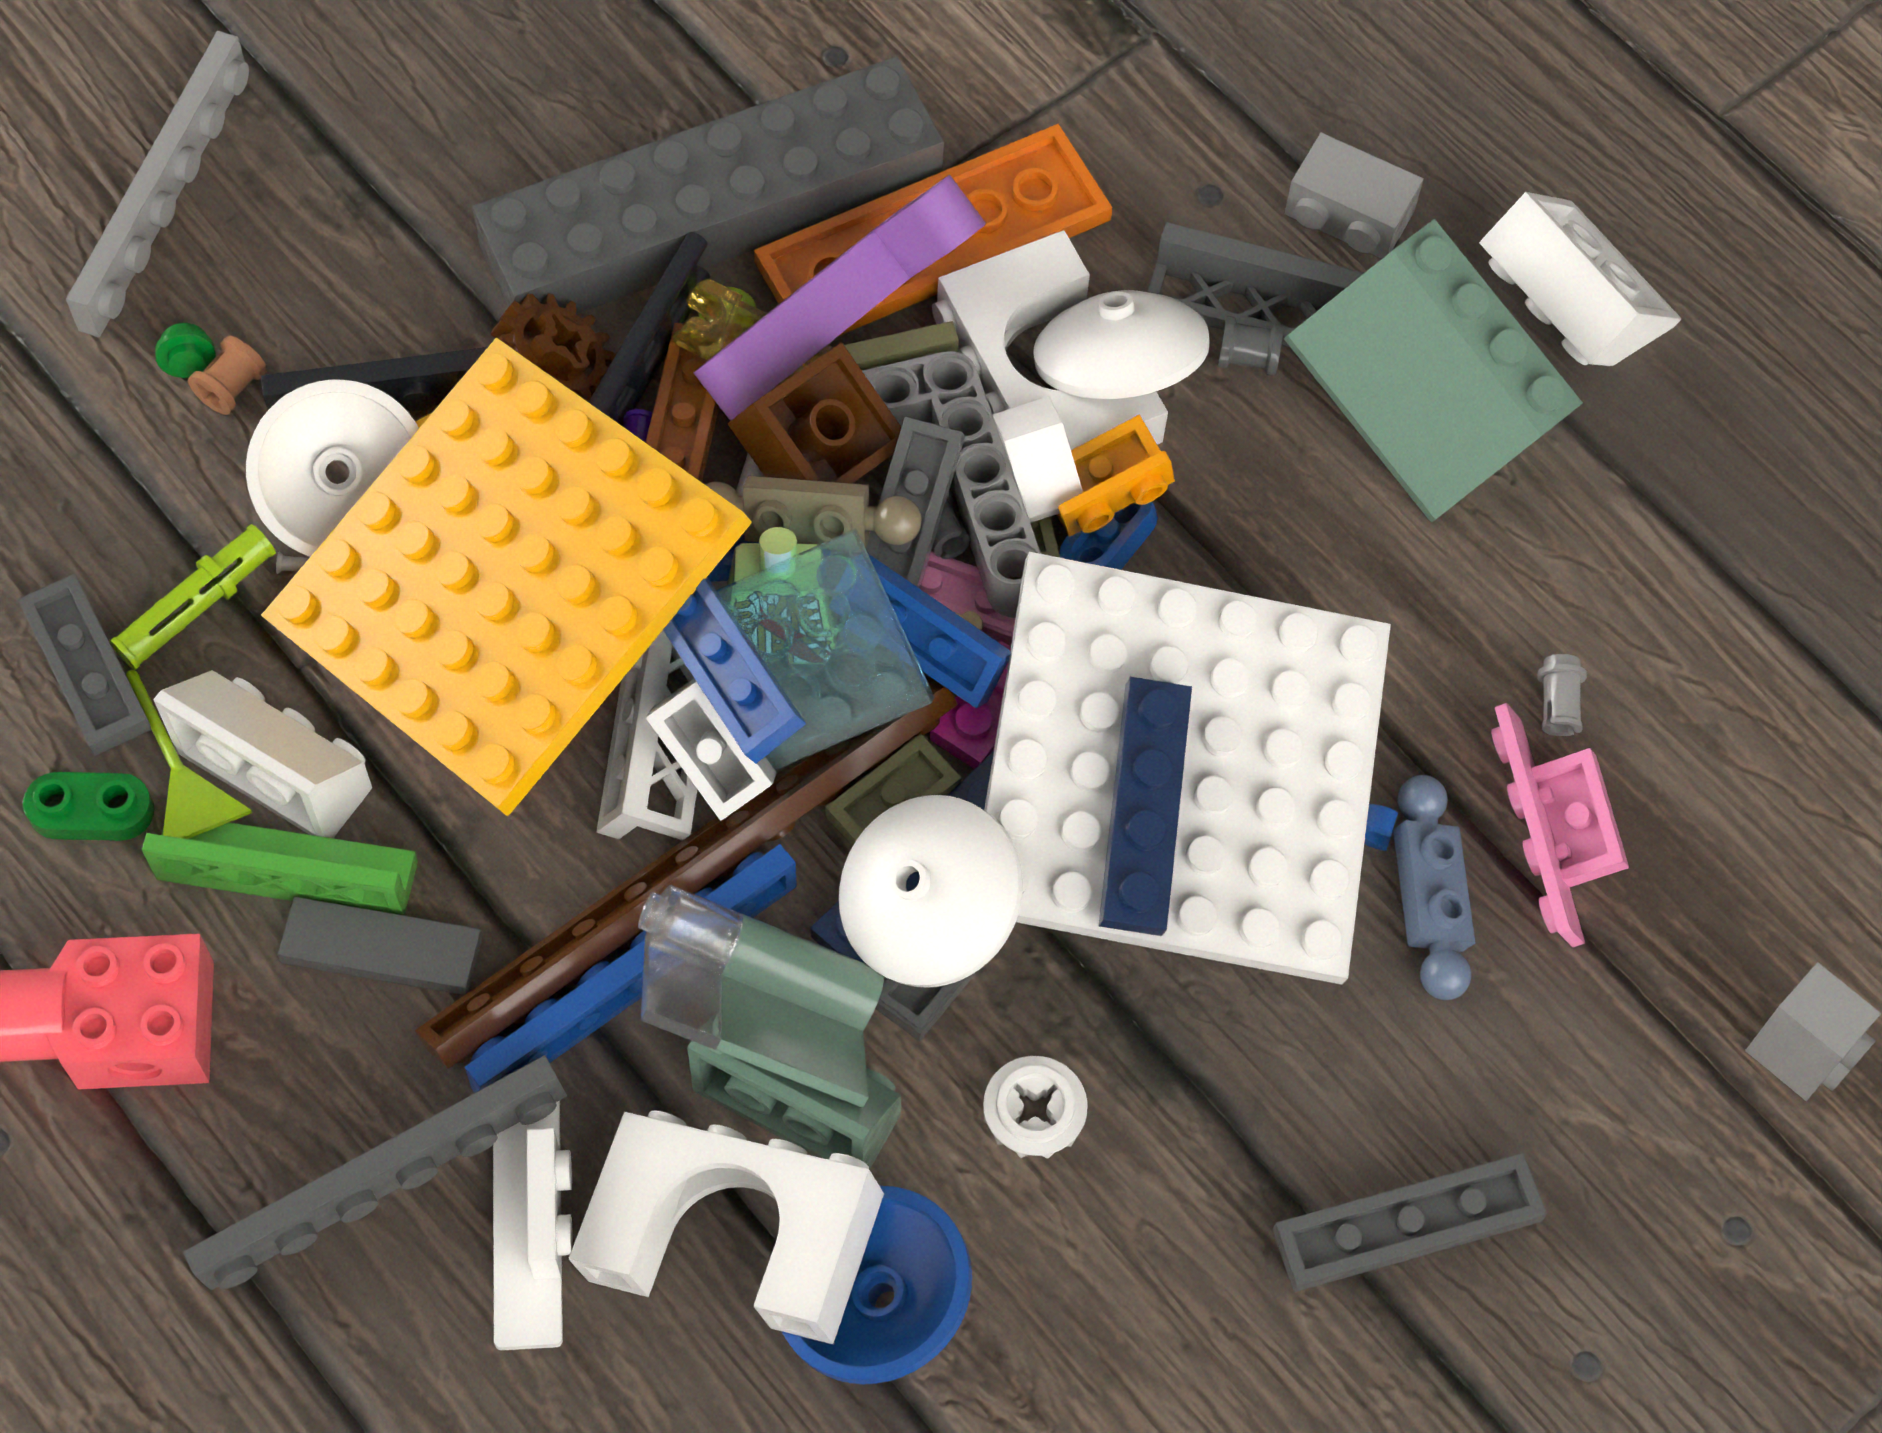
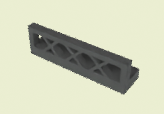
(1241, 267)

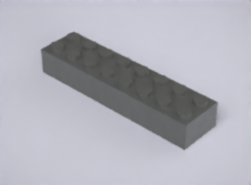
(729, 180)

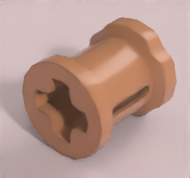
(227, 375)

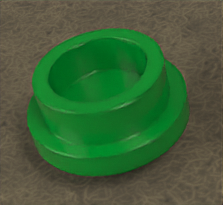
(184, 350)

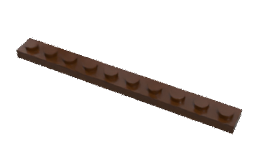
(690, 865)

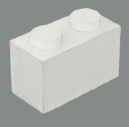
(708, 750)

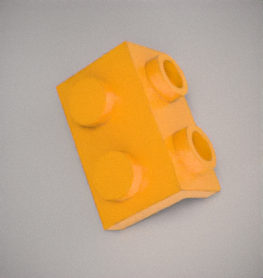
(1114, 473)

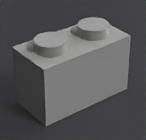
(1353, 196)
(1815, 1034)

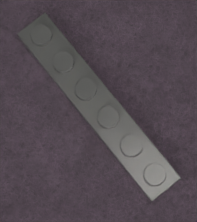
(356, 1186)

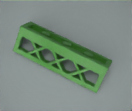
(286, 866)

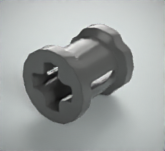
(1251, 346)

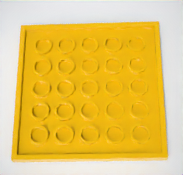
(505, 573)

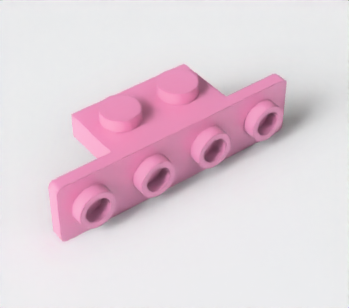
(1567, 821)

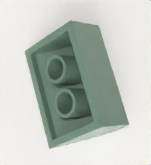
(795, 1110)

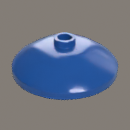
(927, 1267)

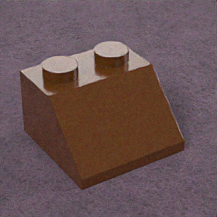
(819, 424)

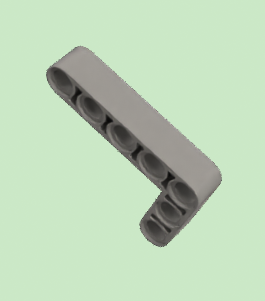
(950, 394)

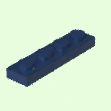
(1145, 807)

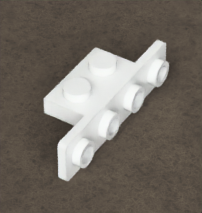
(530, 1234)

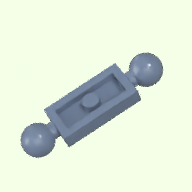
(1434, 887)

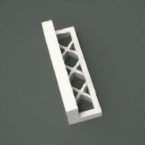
(636, 752)

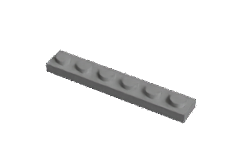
(156, 186)

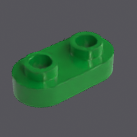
(85, 807)

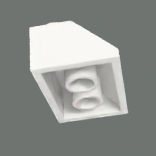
(1576, 280)
(265, 752)

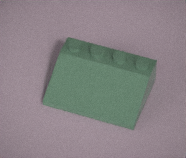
(1432, 370)

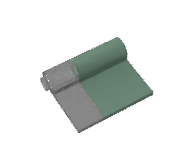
(757, 993)

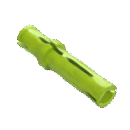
(248, 550)

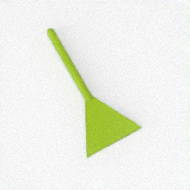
(191, 800)

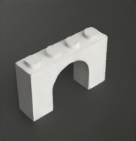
(1016, 292)
(666, 1167)

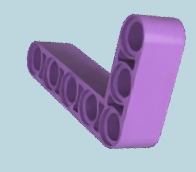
(839, 296)

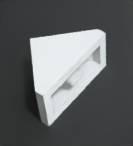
(1039, 456)

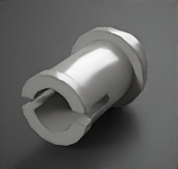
(1562, 694)

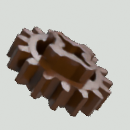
(557, 342)

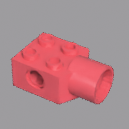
(115, 1011)

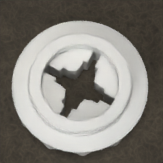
(1035, 1078)

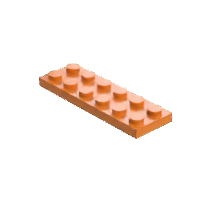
(1017, 189)

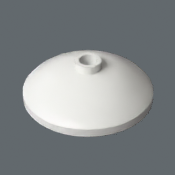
(1121, 345)
(302, 437)
(963, 897)

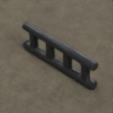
(651, 333)

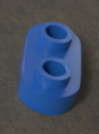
(1114, 542)

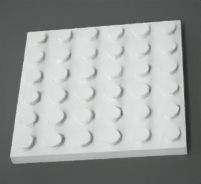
(1269, 771)

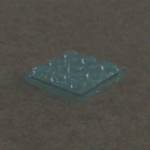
(829, 644)

